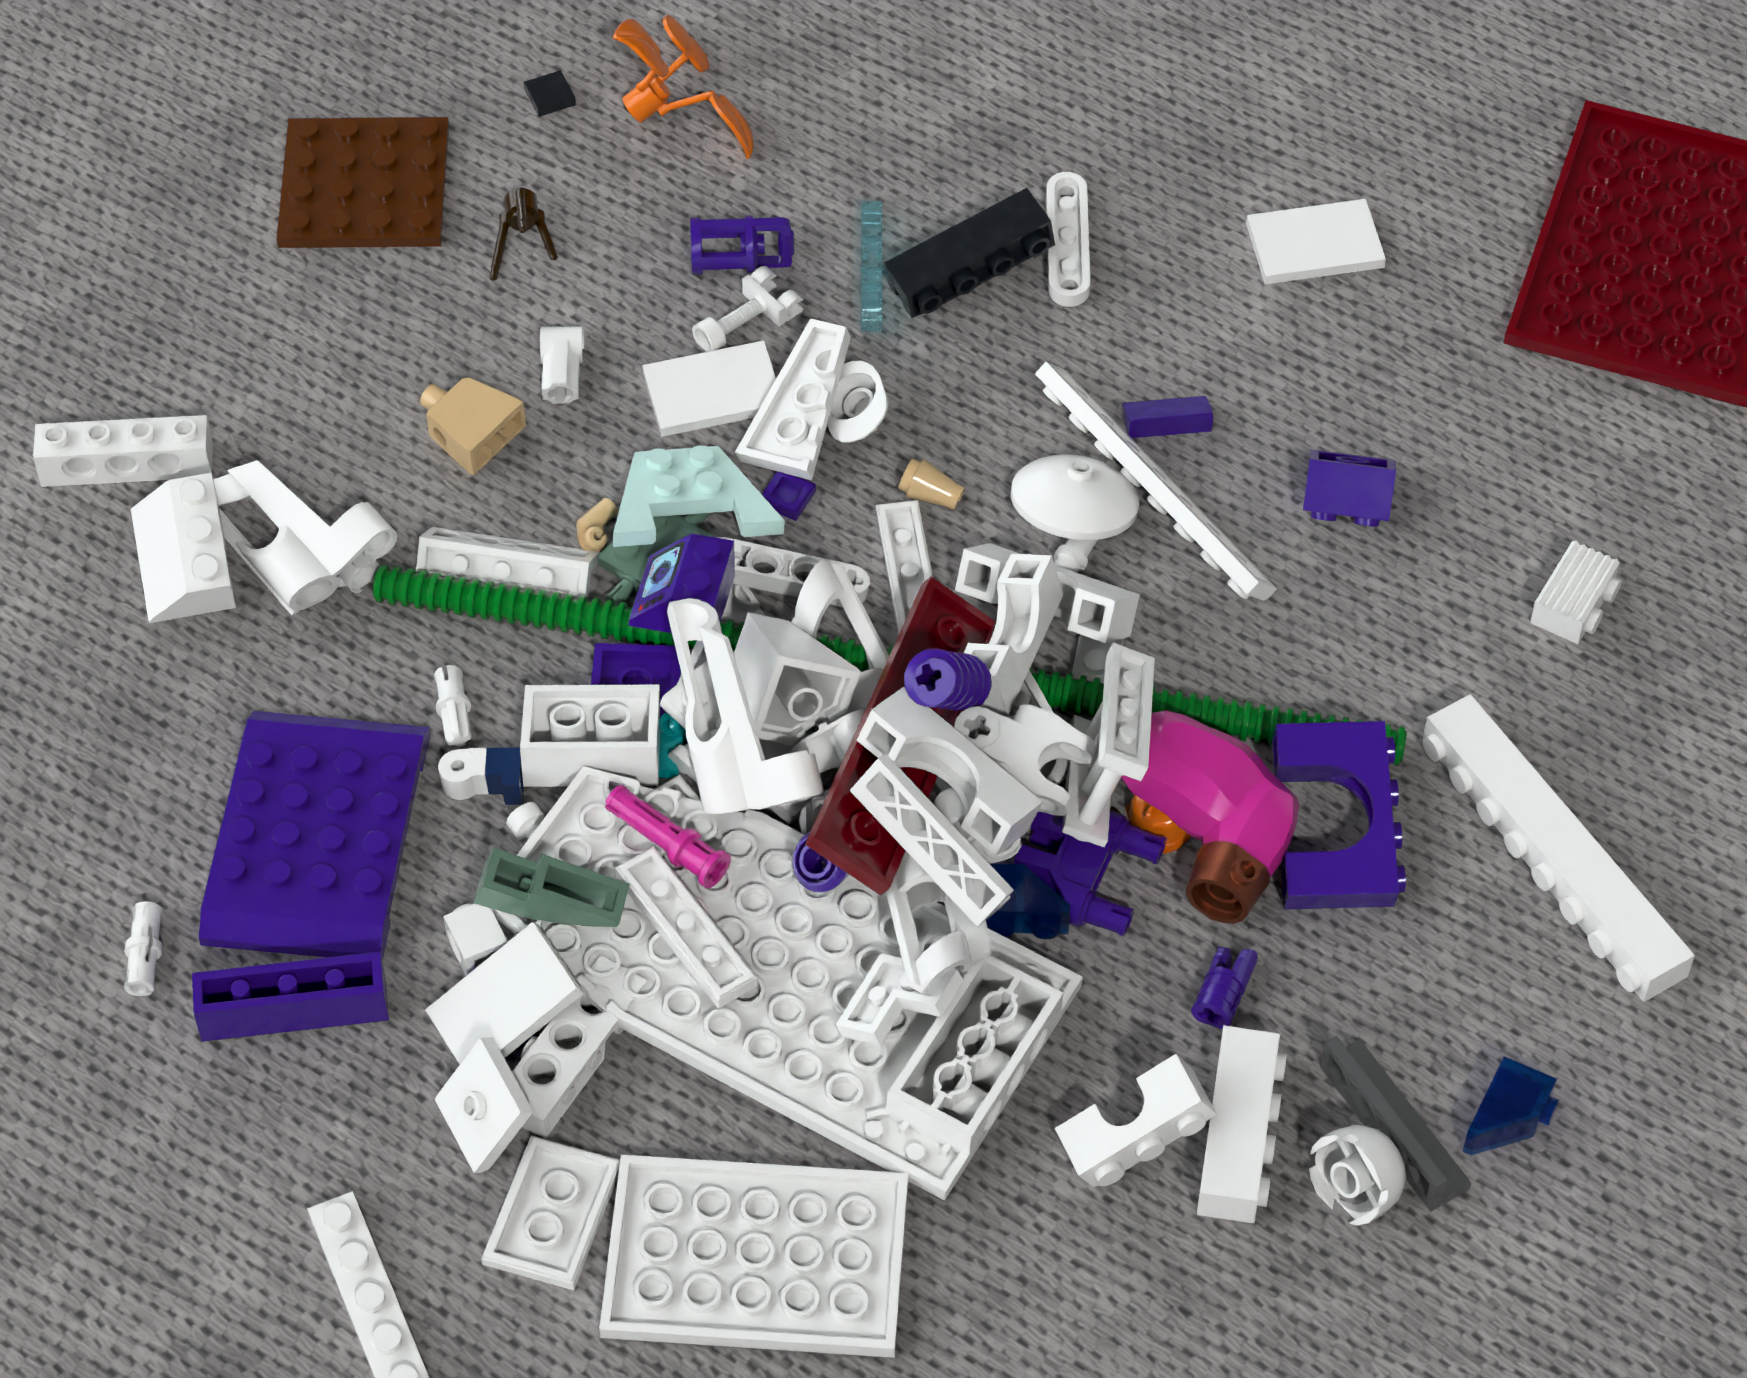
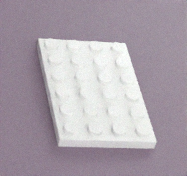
(755, 1256)

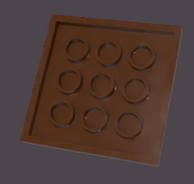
(363, 182)

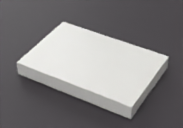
(1315, 241)
(709, 387)
(506, 996)
(551, 1212)

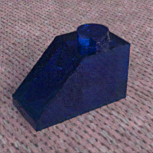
(1512, 1107)

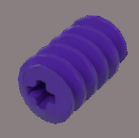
(947, 680)

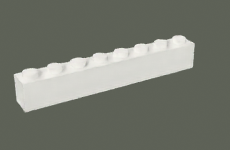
(1557, 849)

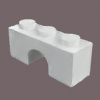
(1172, 1108)

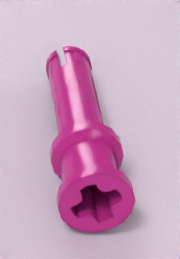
(682, 845)

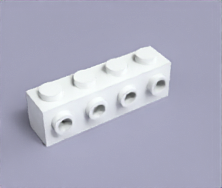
(1238, 1132)

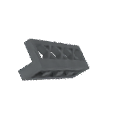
(1384, 1107)

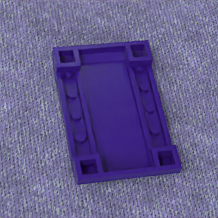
(312, 835)

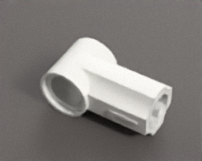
(561, 362)

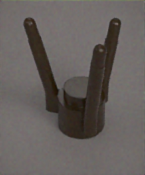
(520, 214)

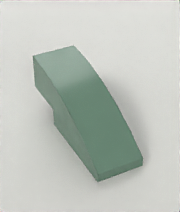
(550, 891)

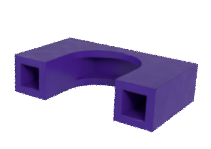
(1359, 760)

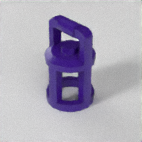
(751, 243)

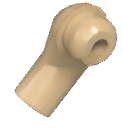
(590, 525)

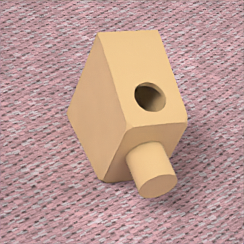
(472, 421)

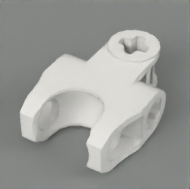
(1026, 746)

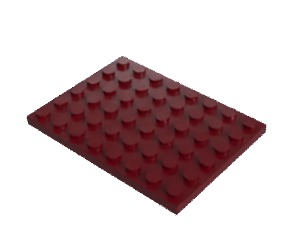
(1644, 256)

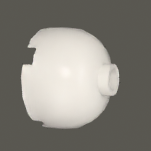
(1358, 1162)

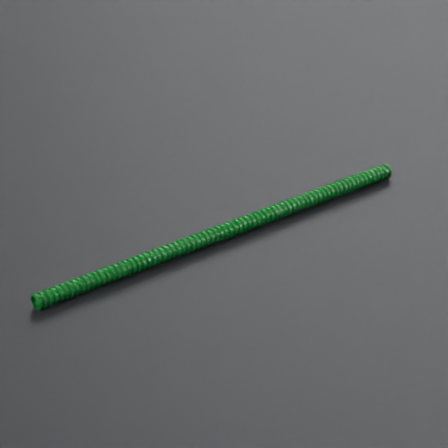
(614, 621)

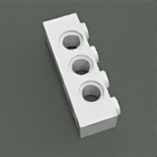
(122, 450)
(573, 1066)

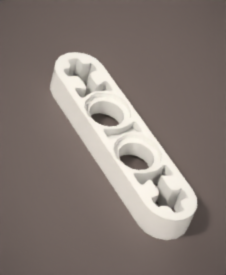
(786, 567)

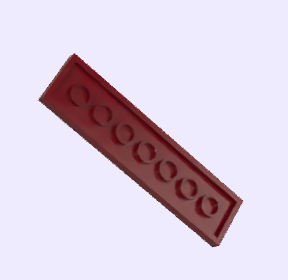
(844, 827)

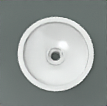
(1075, 497)

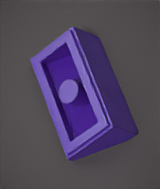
(1168, 416)

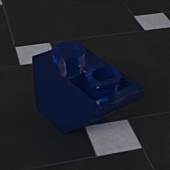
(1032, 906)

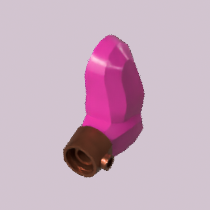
(1227, 801)

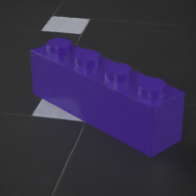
(290, 996)

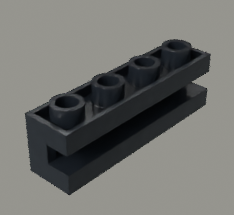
(970, 253)

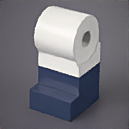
(483, 772)

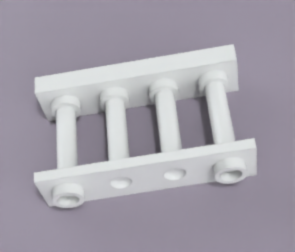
(1121, 740)

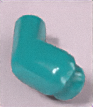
(671, 736)

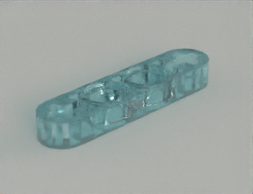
(871, 266)

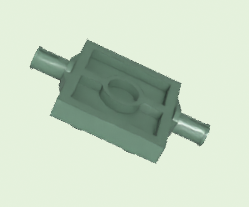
(630, 561)

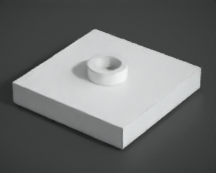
(483, 1105)

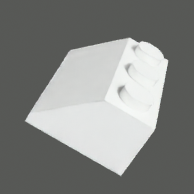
(182, 550)
(590, 727)

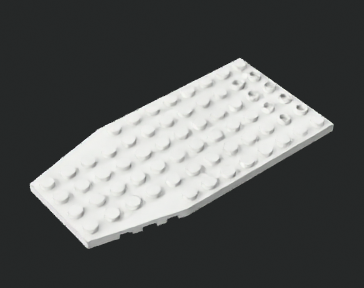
(903, 1104)

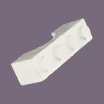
(1026, 605)
(1086, 605)
(915, 736)

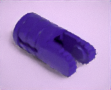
(1223, 987)

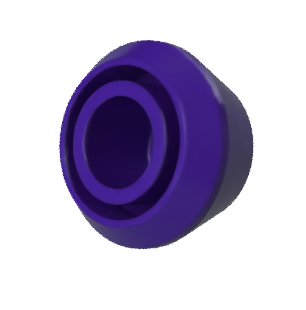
(814, 870)

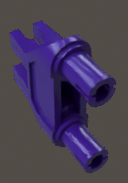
(1081, 866)

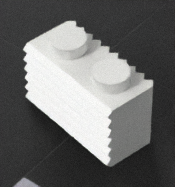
(1575, 593)

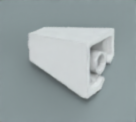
(790, 678)

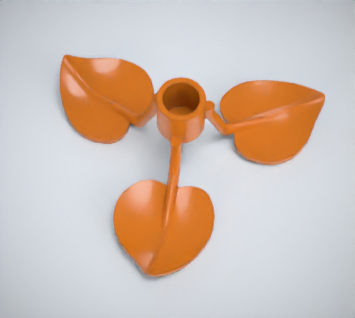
(652, 93)

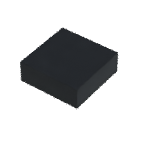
(549, 93)

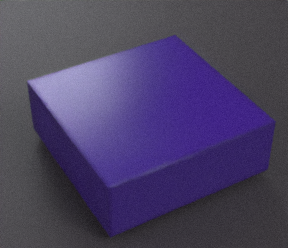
(789, 494)

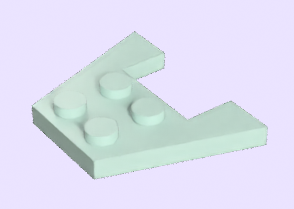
(689, 483)

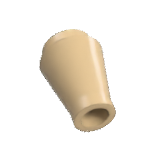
(930, 485)

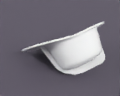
(858, 403)

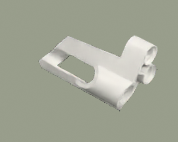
(307, 555)
(823, 586)
(731, 759)
(914, 888)

